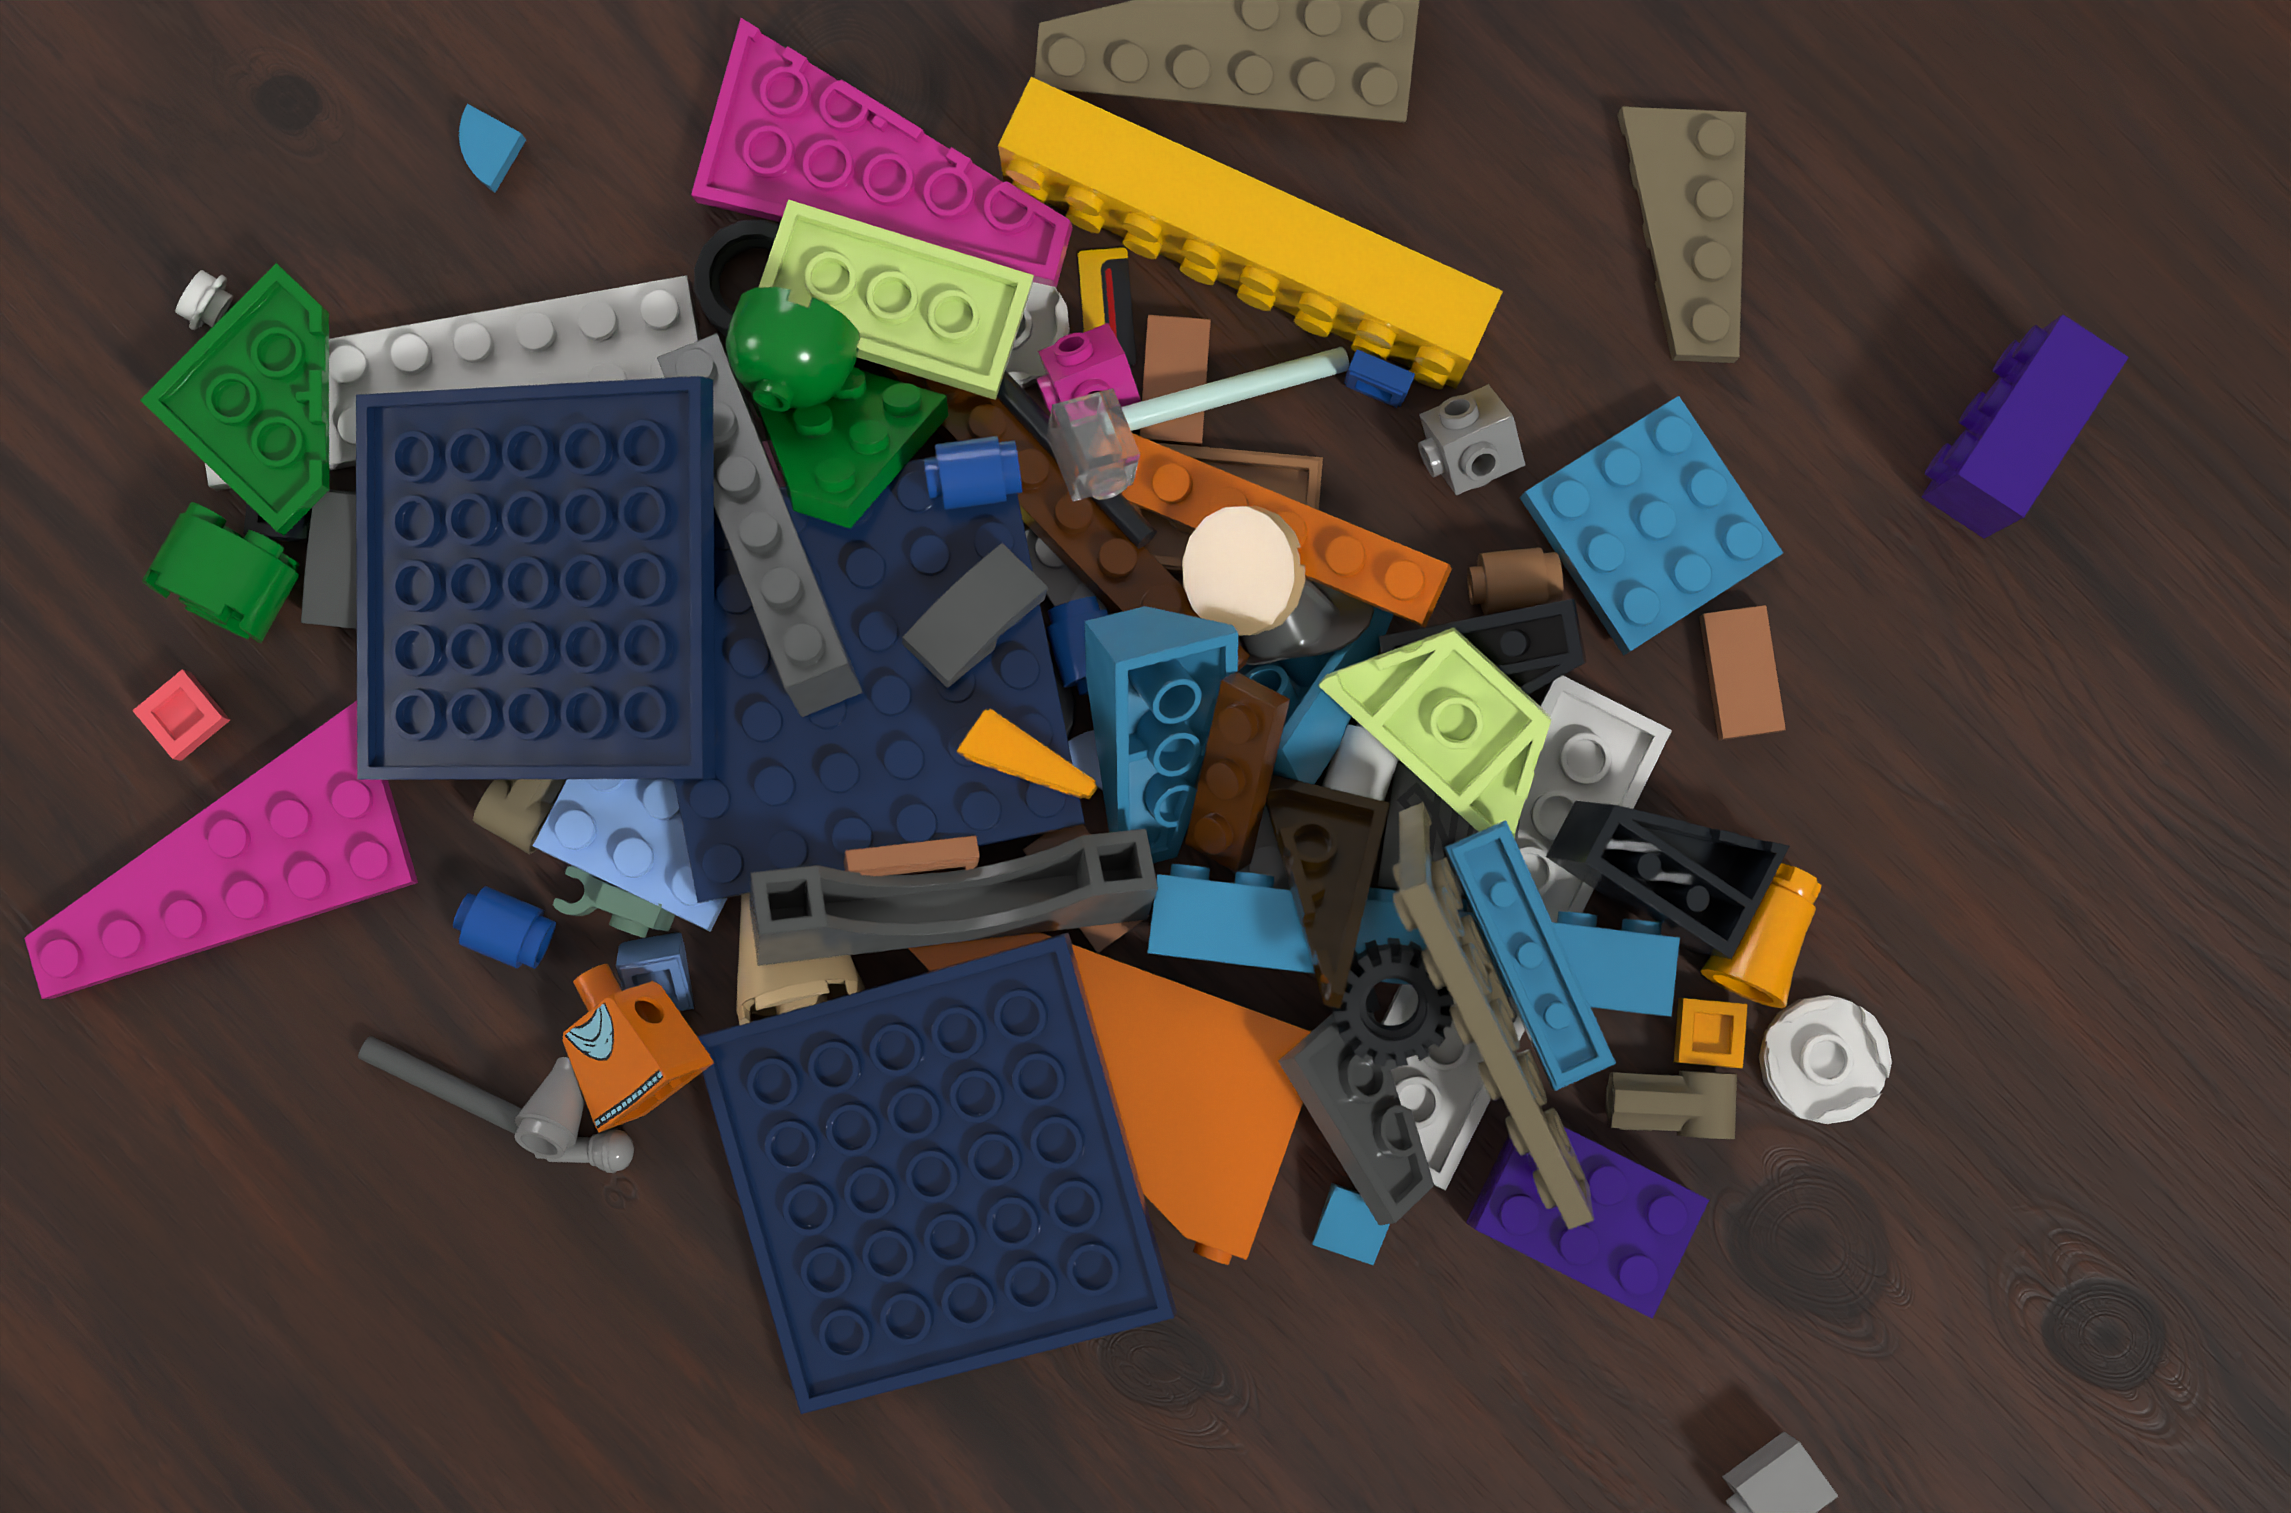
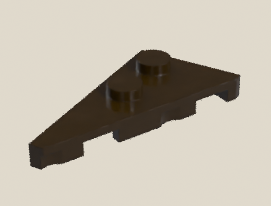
(1329, 861)

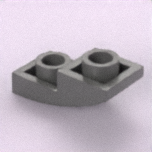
(331, 562)
(973, 614)

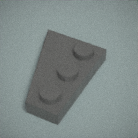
(1361, 1118)

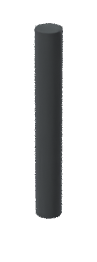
(439, 1083)

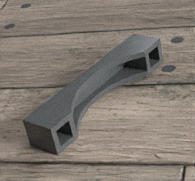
(766, 541)
(843, 913)

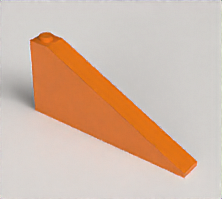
(1192, 1089)

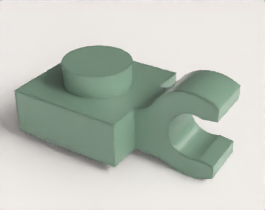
(628, 910)

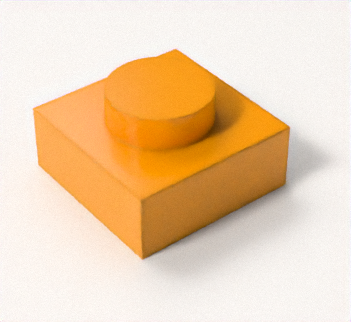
(1710, 1033)

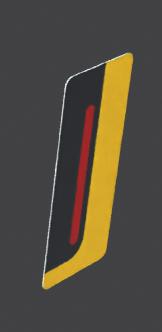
(1108, 294)

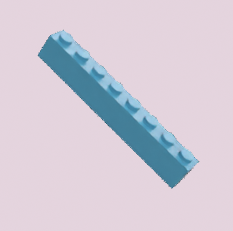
(1261, 928)

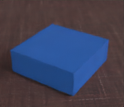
(1378, 379)

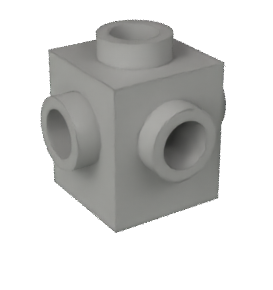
(1470, 440)

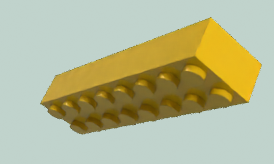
(1245, 235)

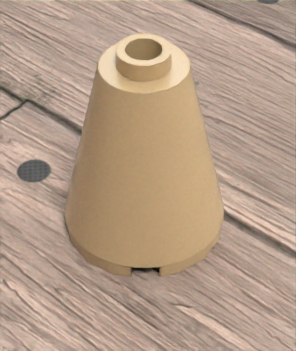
(788, 985)

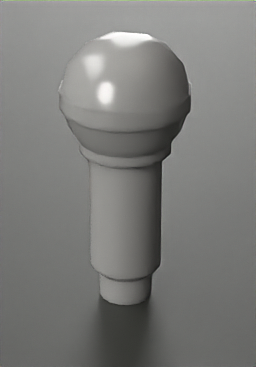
(607, 1150)

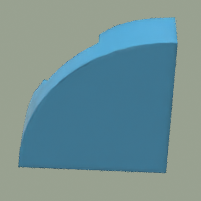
(488, 146)

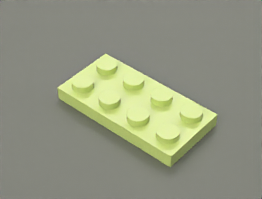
(908, 298)

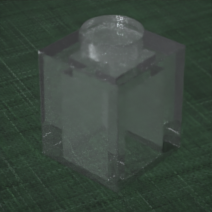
(1093, 445)

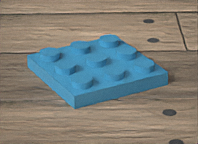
(1651, 525)

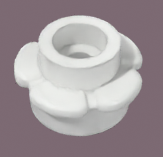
(204, 300)

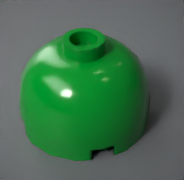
(789, 351)

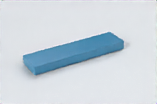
(1529, 955)

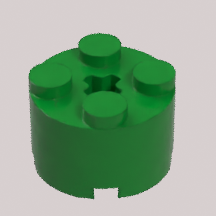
(222, 574)

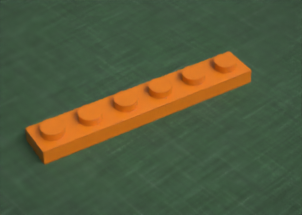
(1331, 548)

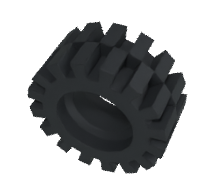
(1400, 1040)

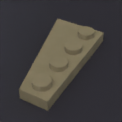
(1692, 210)

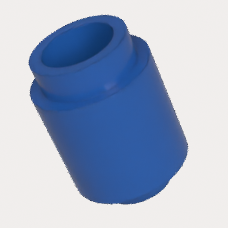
(973, 472)
(1068, 639)
(503, 928)

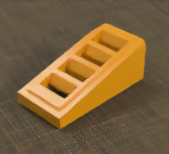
(1008, 749)

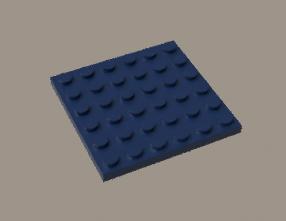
(536, 582)
(886, 758)
(936, 1175)

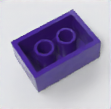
(2022, 425)
(1628, 1247)

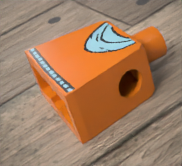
(629, 1048)

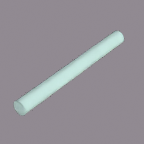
(1236, 388)

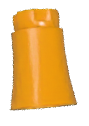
(1771, 945)

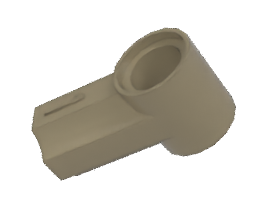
(517, 809)
(1691, 1103)

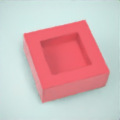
(181, 715)

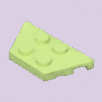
(1450, 723)

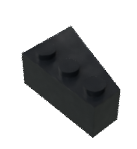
(1524, 643)
(1670, 871)

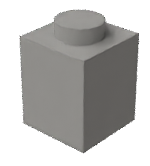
(1778, 1480)

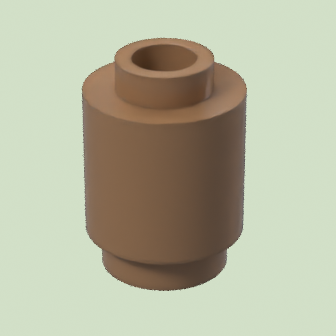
(1515, 580)

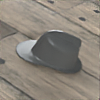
(1317, 626)

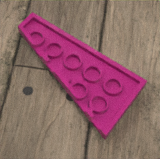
(825, 144)
(256, 859)

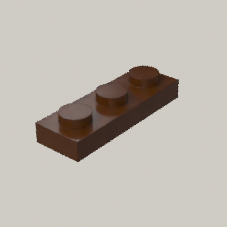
(1236, 771)

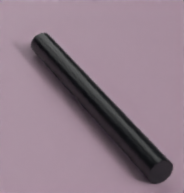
(1036, 422)

